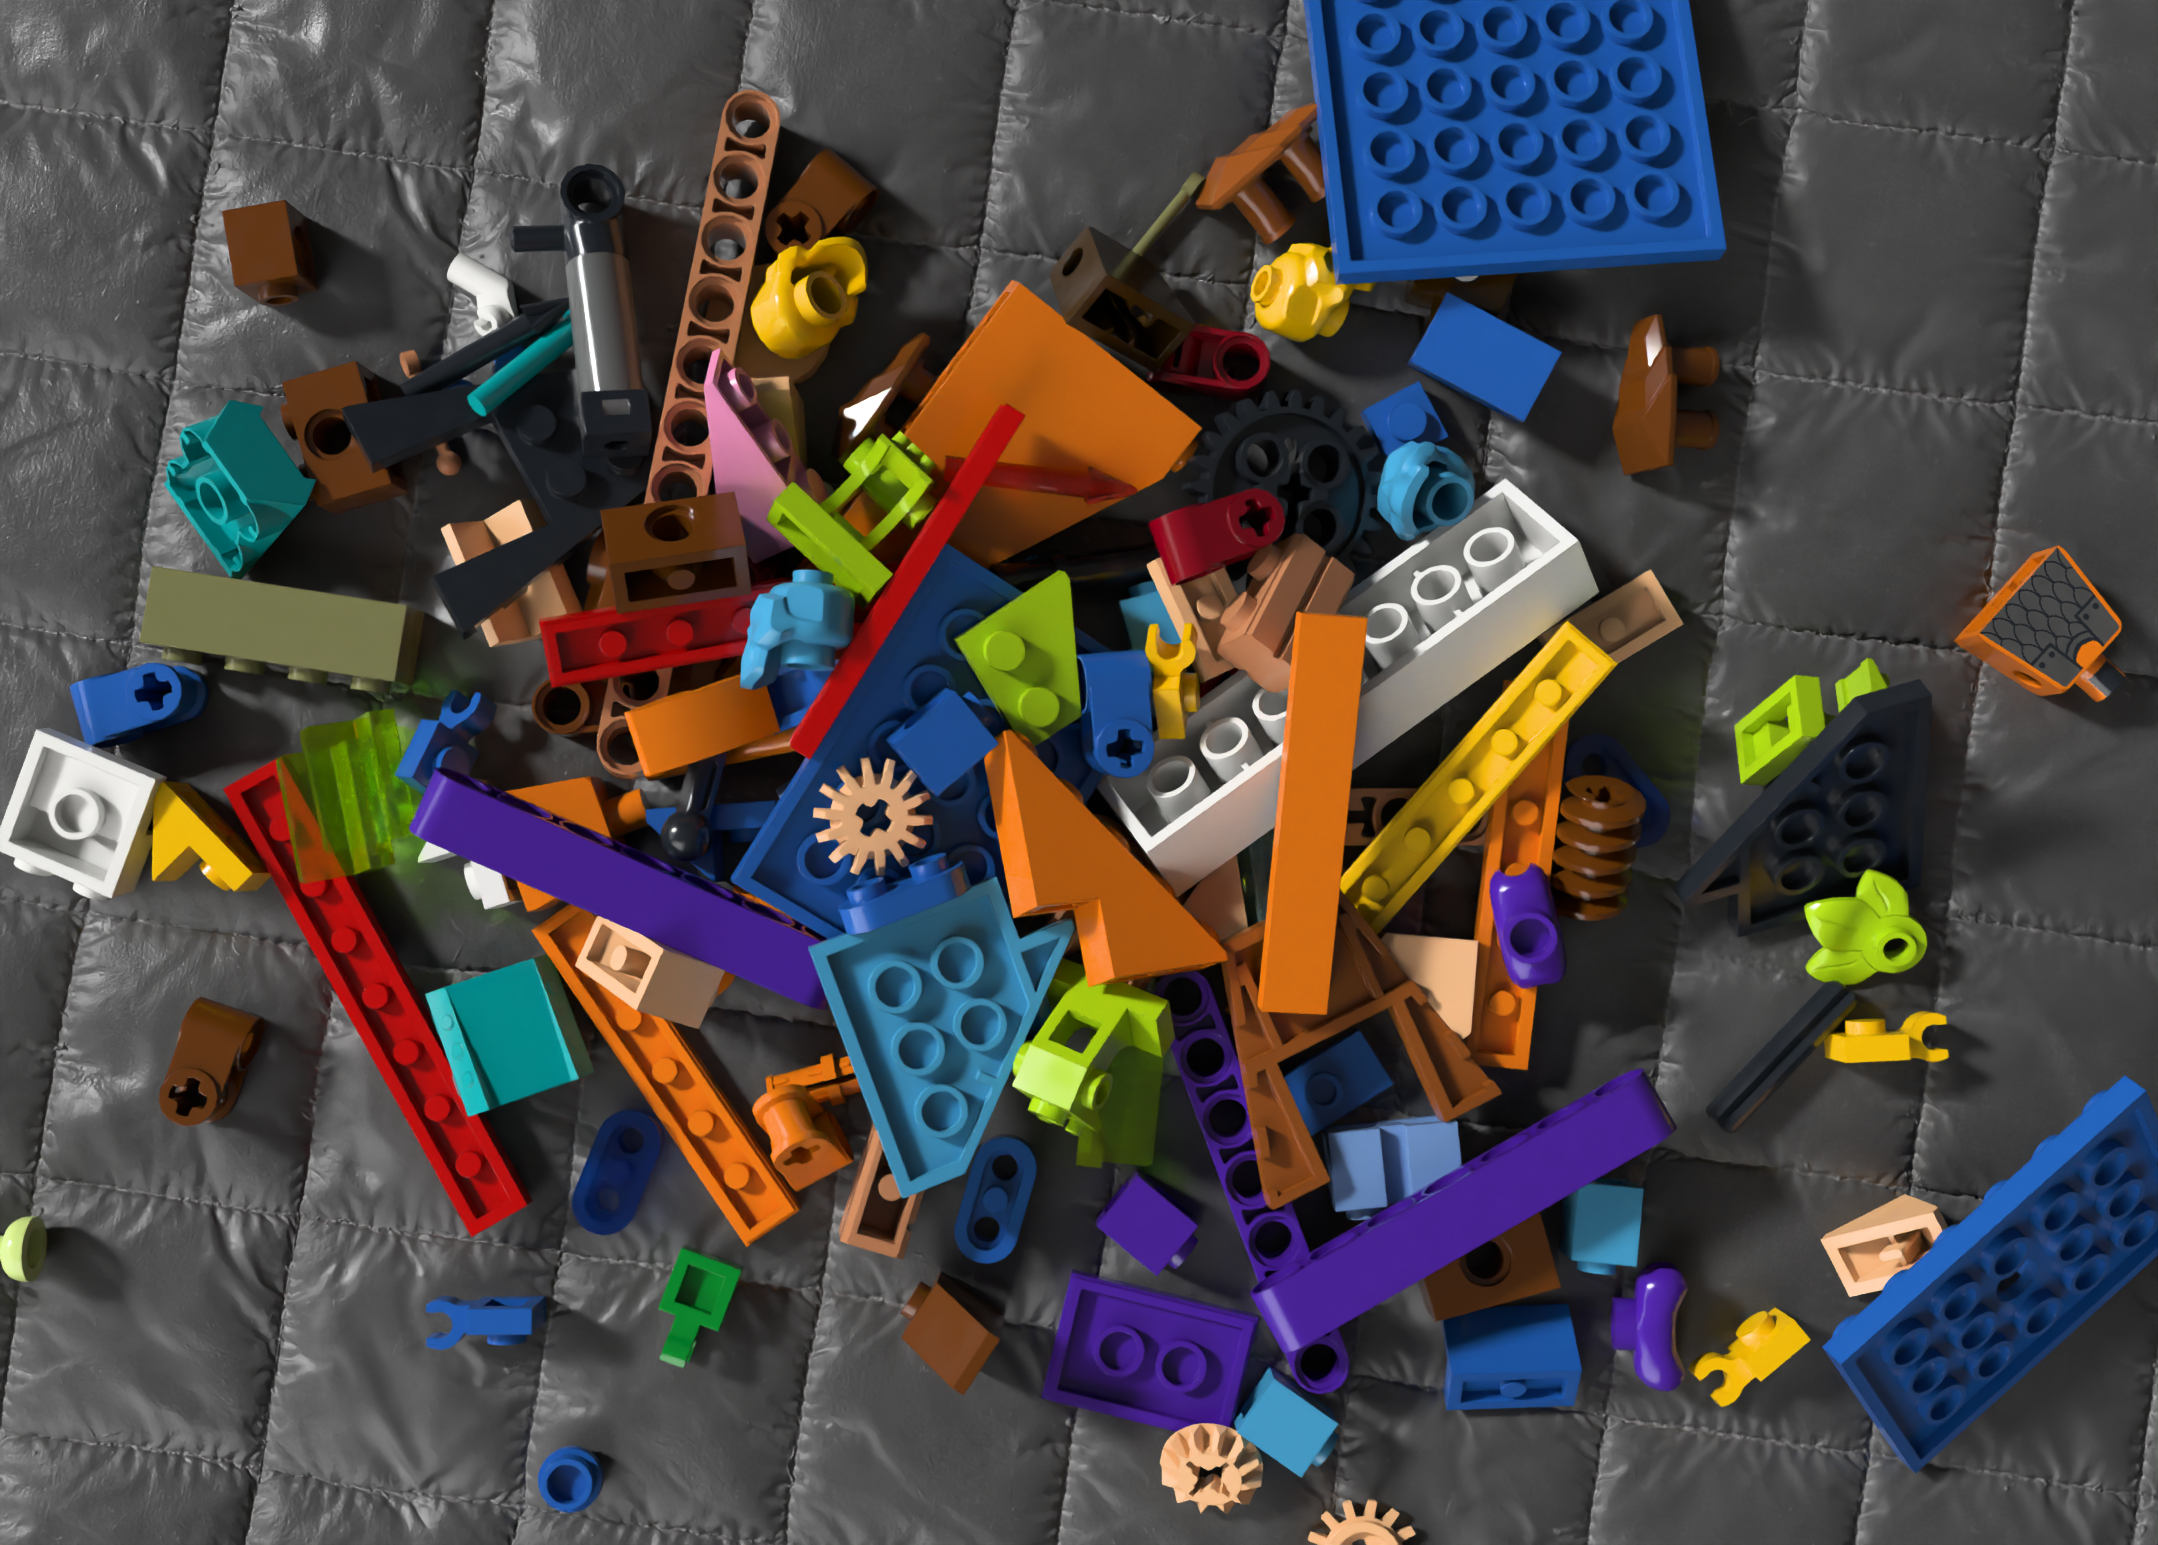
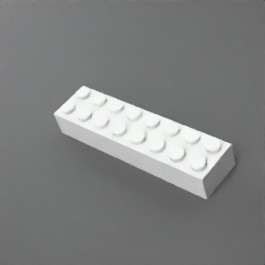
(1433, 629)

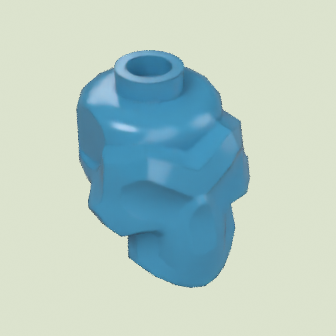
(1424, 489)
(797, 627)

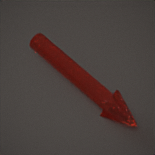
(1091, 485)

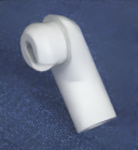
(492, 290)

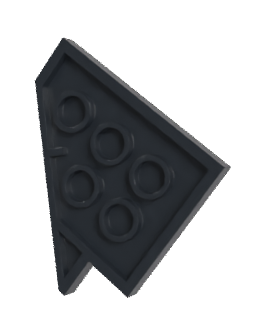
(1828, 817)

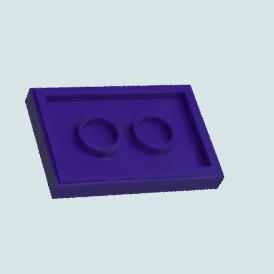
(1148, 1354)

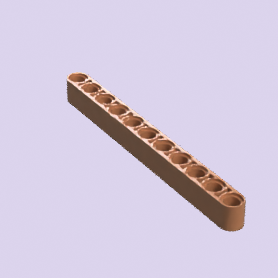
(697, 338)

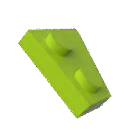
(1029, 659)

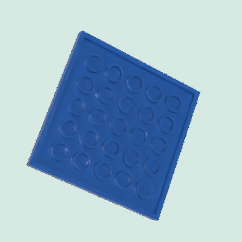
(1511, 136)

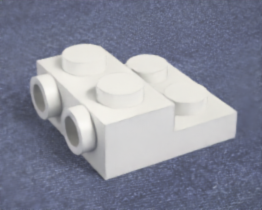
(80, 816)

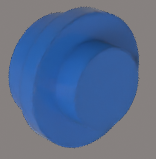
(570, 1479)

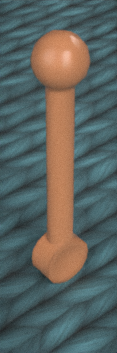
(447, 461)

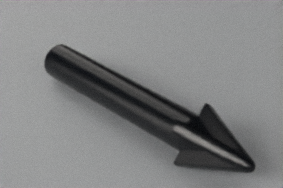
(536, 320)

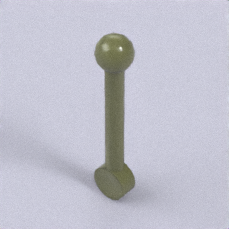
(1187, 191)

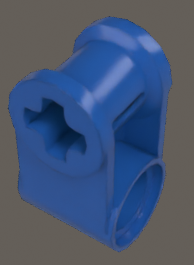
(131, 703)
(1114, 705)

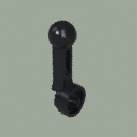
(688, 832)

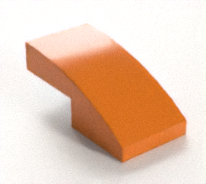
(700, 724)

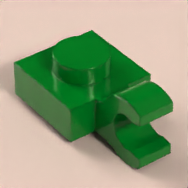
(698, 1297)

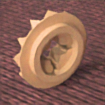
(1209, 1447)

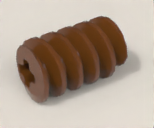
(1596, 847)

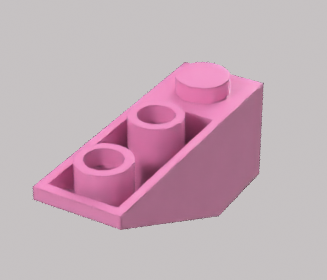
(752, 455)

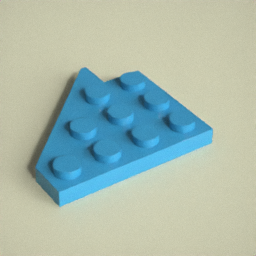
(937, 1022)

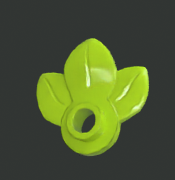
(1859, 927)

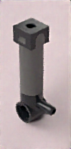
(602, 311)

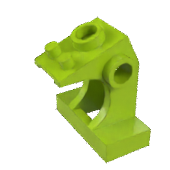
(890, 474)
(1771, 744)
(1076, 1084)

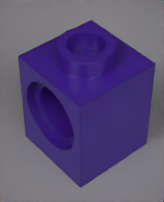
(1148, 1223)

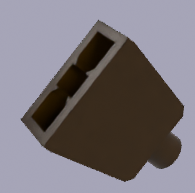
(1096, 294)

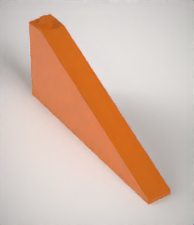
(1078, 415)

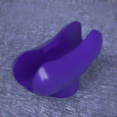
(1528, 927)
(1649, 1325)

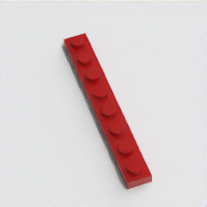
(385, 1014)

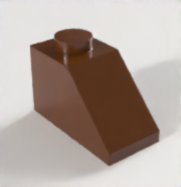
(951, 1330)

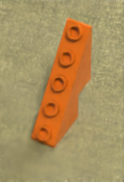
(1068, 860)

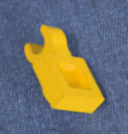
(1173, 688)
(1871, 1042)
(1761, 1347)

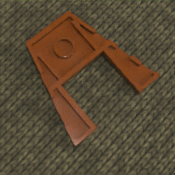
(1360, 986)

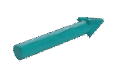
(522, 368)

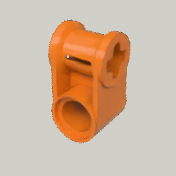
(803, 1136)

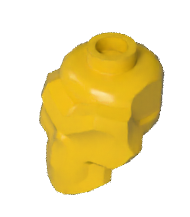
(809, 296)
(1300, 296)

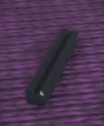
(1781, 1056)

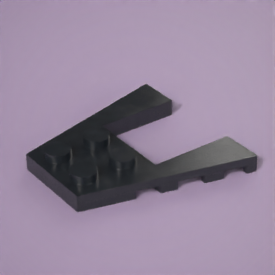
(545, 444)

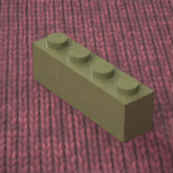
(281, 627)

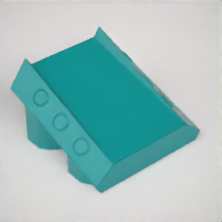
(236, 485)
(509, 1034)

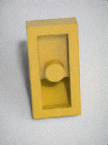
(191, 830)

